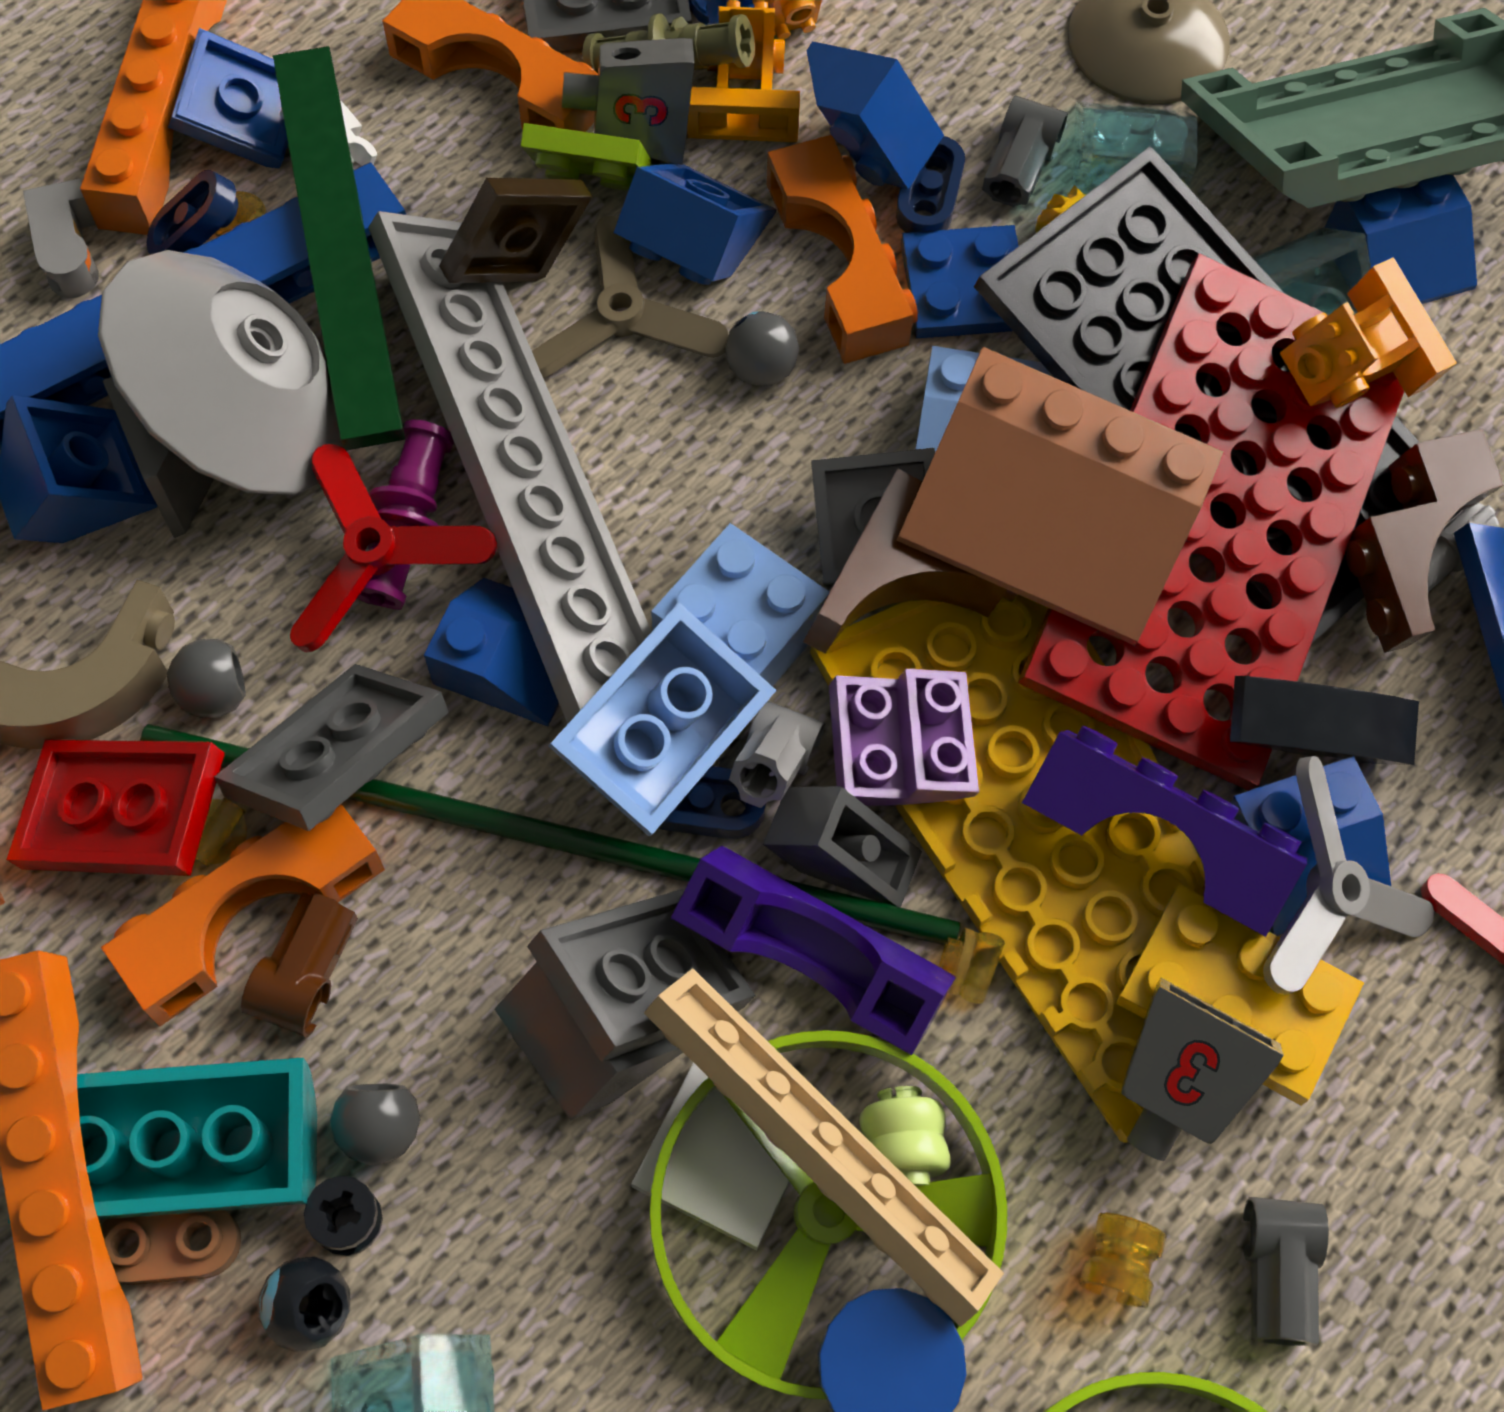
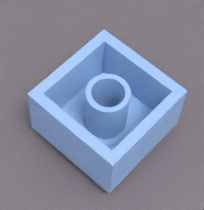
(749, 601)

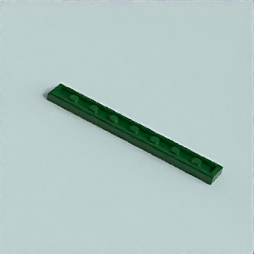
(338, 251)

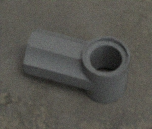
(1023, 148)
(1285, 1257)

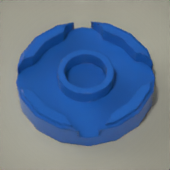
(891, 1355)

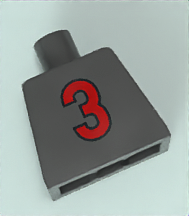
(639, 94)
(1192, 1070)

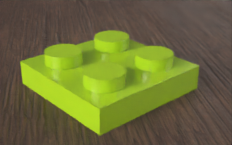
(572, 152)

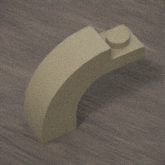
(97, 690)

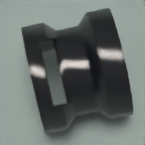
(354, 1224)

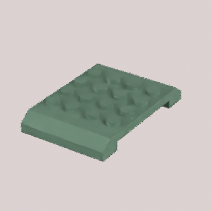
(1368, 118)

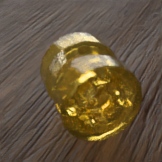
(1123, 1258)

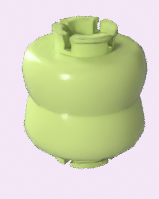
(908, 1132)

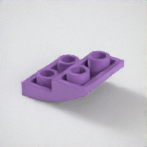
(904, 737)

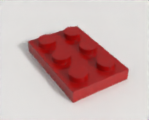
(117, 807)

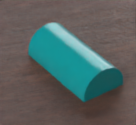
(199, 1137)

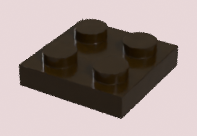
(514, 230)

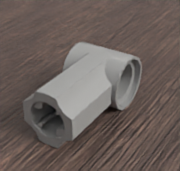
(774, 753)

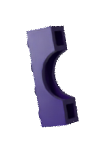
(1244, 869)
(764, 915)

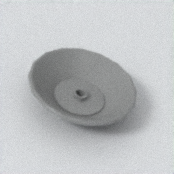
(219, 370)

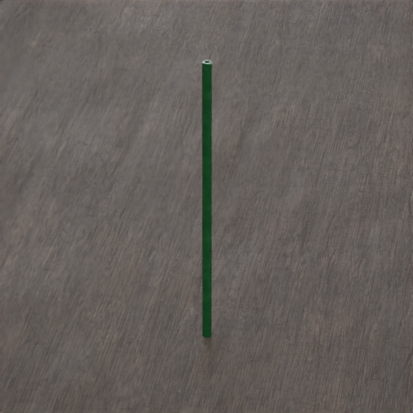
(592, 844)

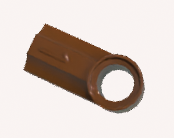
(297, 975)

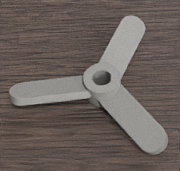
(1334, 892)

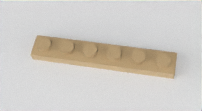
(826, 1146)

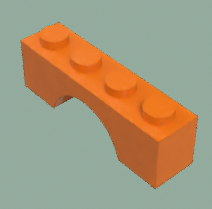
(456, 36)
(819, 194)
(172, 951)

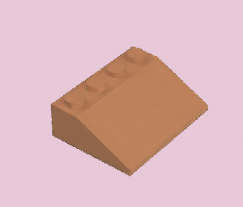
(1060, 496)

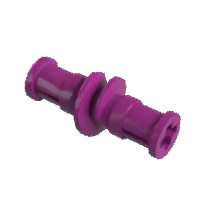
(408, 501)

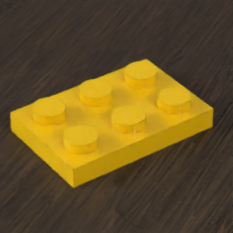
(1224, 967)

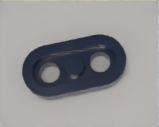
(933, 191)
(193, 214)
(702, 812)

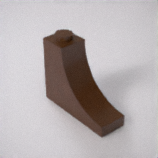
(890, 572)

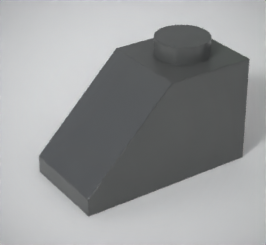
(842, 843)

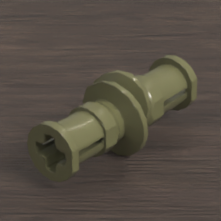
(711, 43)

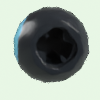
(326, 1308)

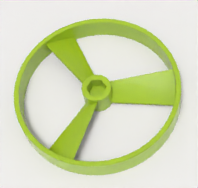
(769, 1320)

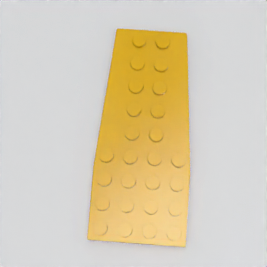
(1060, 900)

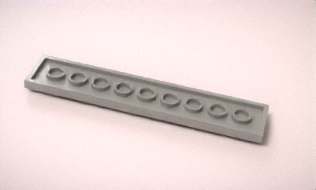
(516, 461)

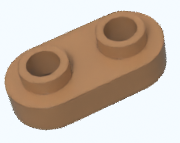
(165, 1246)

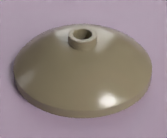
(1147, 45)

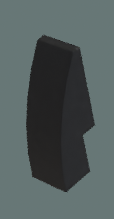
(1324, 721)

